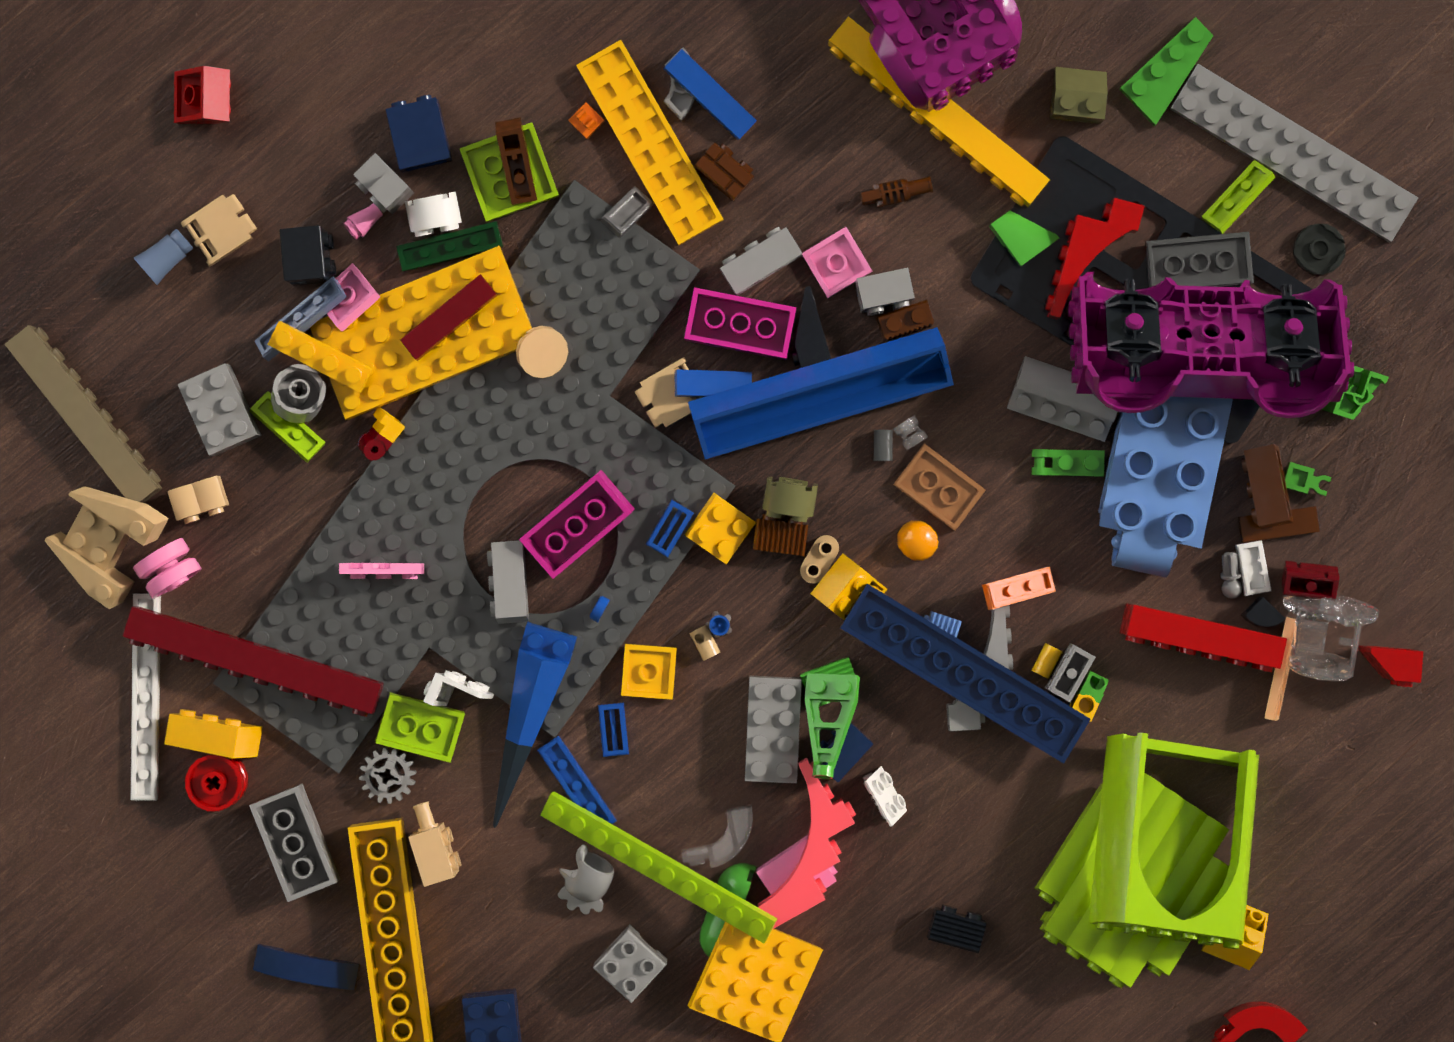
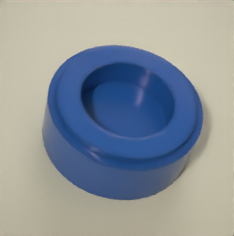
(599, 608)

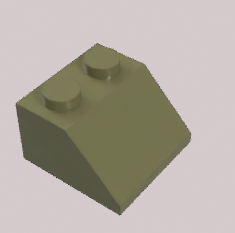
(1079, 95)

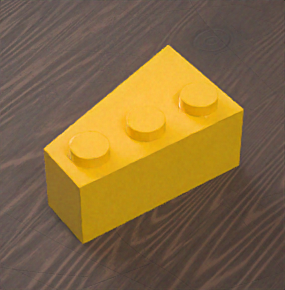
(212, 735)

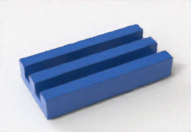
(658, 547)
(611, 707)

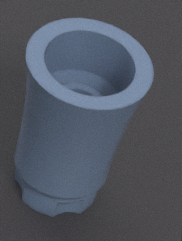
(163, 255)

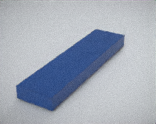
(709, 94)
(574, 779)

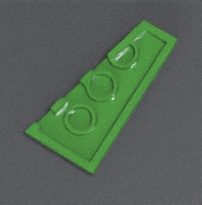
(1163, 75)

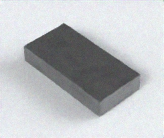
(627, 212)

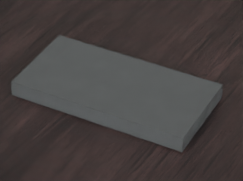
(1201, 260)

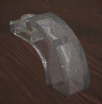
(730, 843)

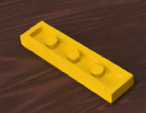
(320, 356)

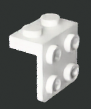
(441, 688)

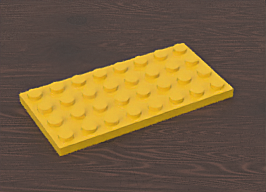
(377, 333)

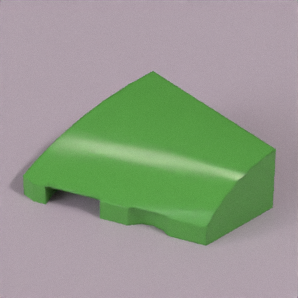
(1021, 237)
(1358, 393)

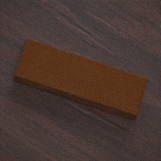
(1304, 522)

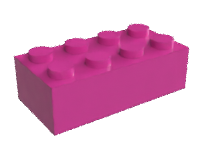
(740, 323)
(577, 524)

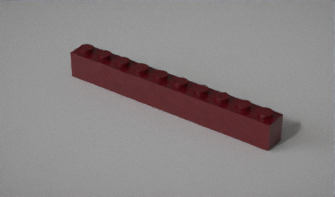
(252, 659)

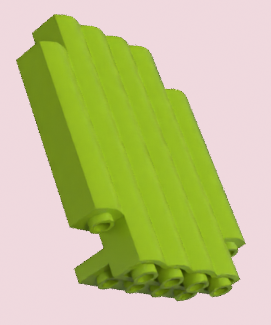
(1176, 864)

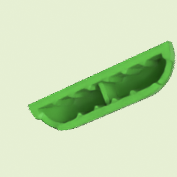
(736, 880)

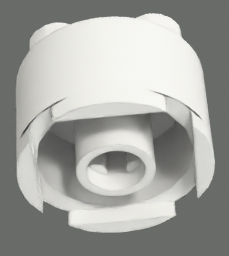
(433, 213)

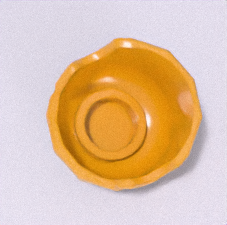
(917, 540)

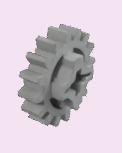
(384, 786)

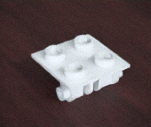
(889, 802)

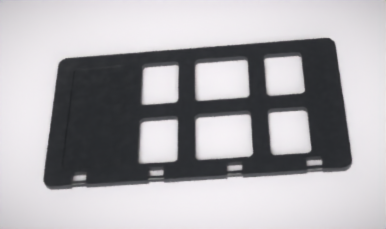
(1083, 186)

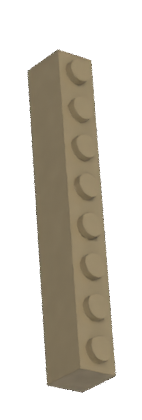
(83, 415)

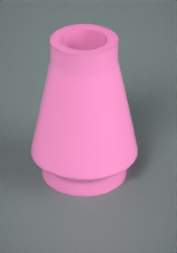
(362, 221)

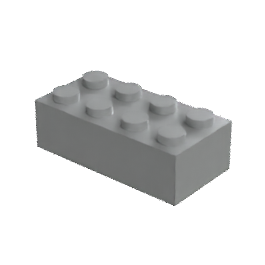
(773, 729)
(294, 842)

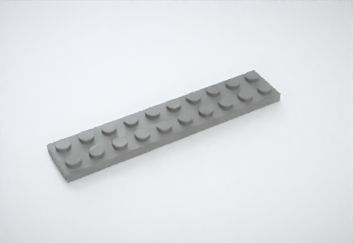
(1294, 153)

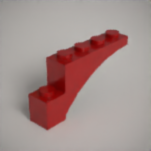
(1085, 242)

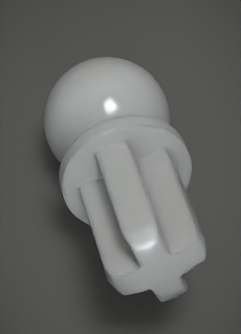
(1231, 586)

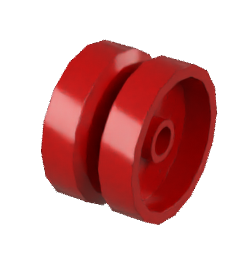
(201, 785)

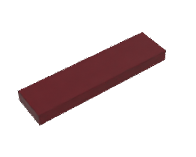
(448, 317)

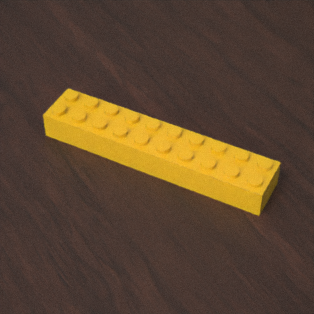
(390, 931)

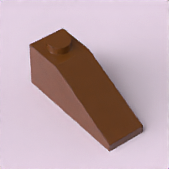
(515, 160)

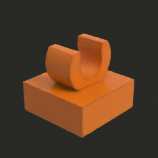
(586, 120)

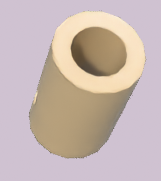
(704, 642)

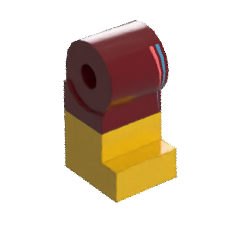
(381, 435)

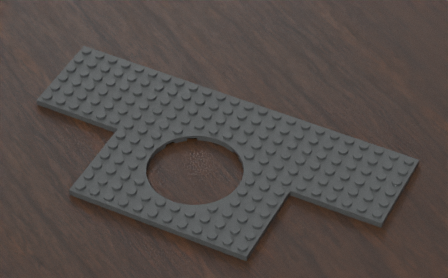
(457, 435)

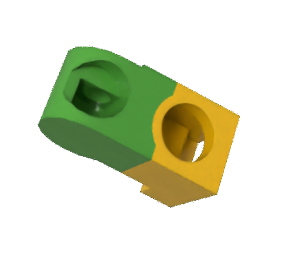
(1089, 694)

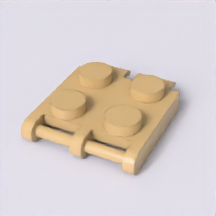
(220, 228)
(660, 391)

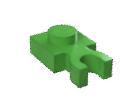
(1301, 478)

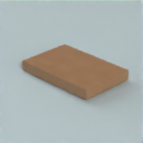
(939, 487)

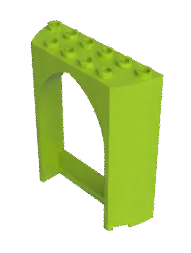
(1118, 887)

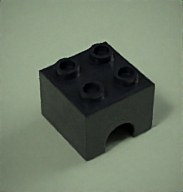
(306, 255)

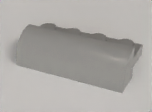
(1050, 396)

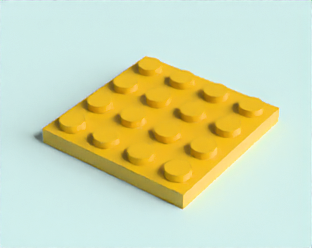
(755, 981)

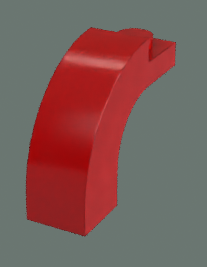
(1260, 1015)

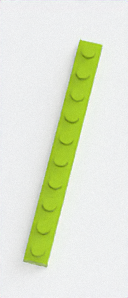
(659, 867)

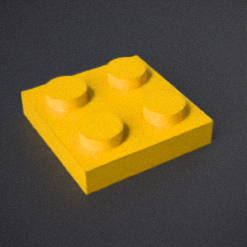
(720, 528)
(648, 671)

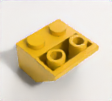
(843, 586)
(1252, 945)

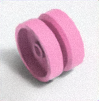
(165, 565)

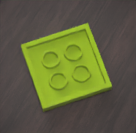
(489, 179)

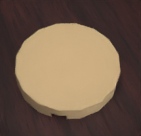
(542, 352)

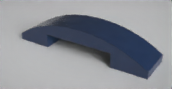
(306, 968)

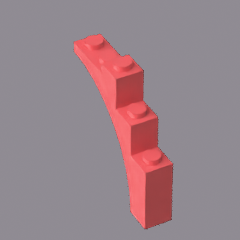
(801, 889)

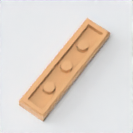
(1280, 676)

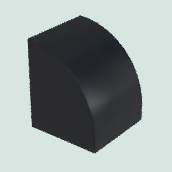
(1262, 613)

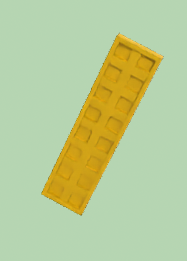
(649, 142)

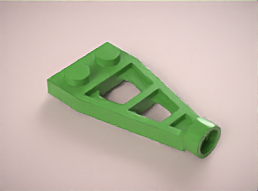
(829, 688)

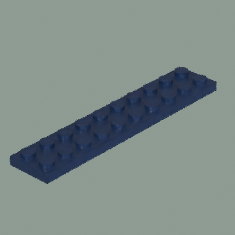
(965, 673)

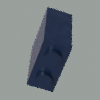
(418, 133)

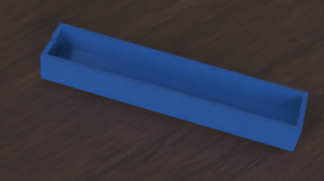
(821, 393)

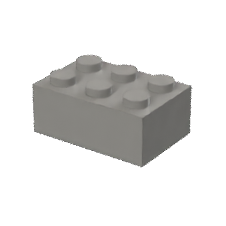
(219, 409)

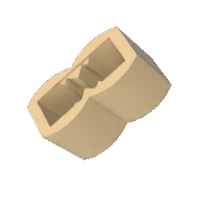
(198, 498)

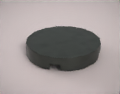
(1319, 249)

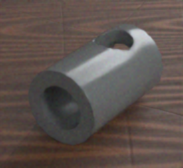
(883, 445)

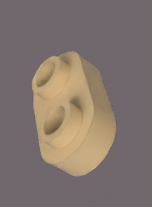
(819, 559)

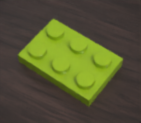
(419, 727)

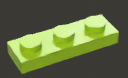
(1238, 196)
(295, 435)

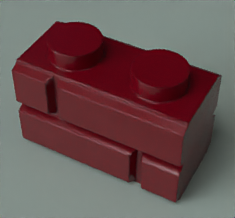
(1310, 580)

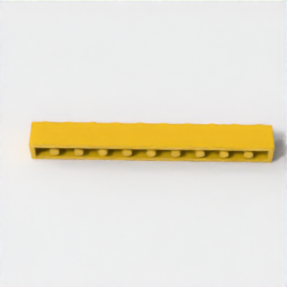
(950, 123)

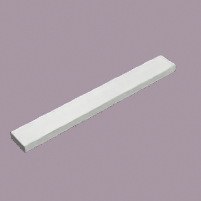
(145, 713)

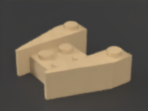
(99, 539)

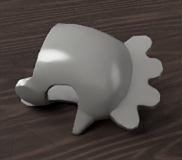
(587, 883)

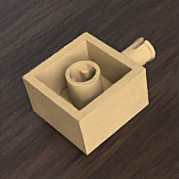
(433, 848)

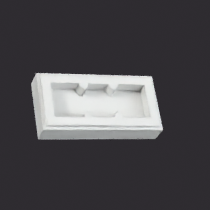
(1253, 568)

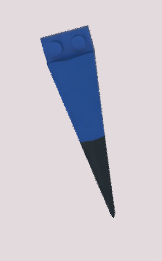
(538, 673)

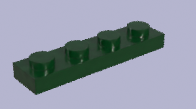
(449, 246)

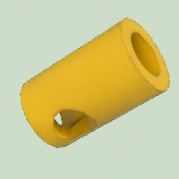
(1046, 660)

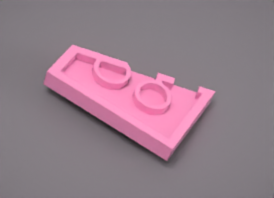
(382, 570)

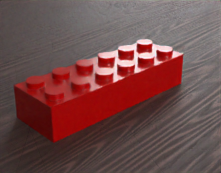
(1210, 638)

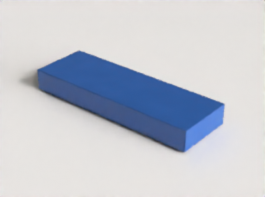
(705, 383)

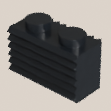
(956, 928)

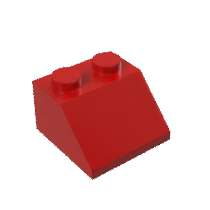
(202, 95)
(1396, 664)

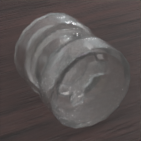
(906, 428)

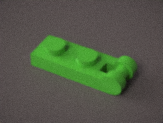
(1068, 462)

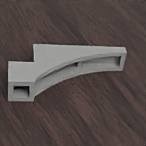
(962, 716)

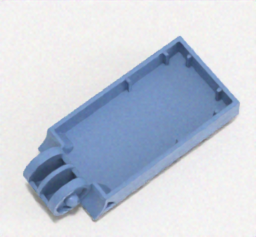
(1162, 480)

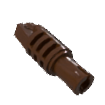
(896, 191)

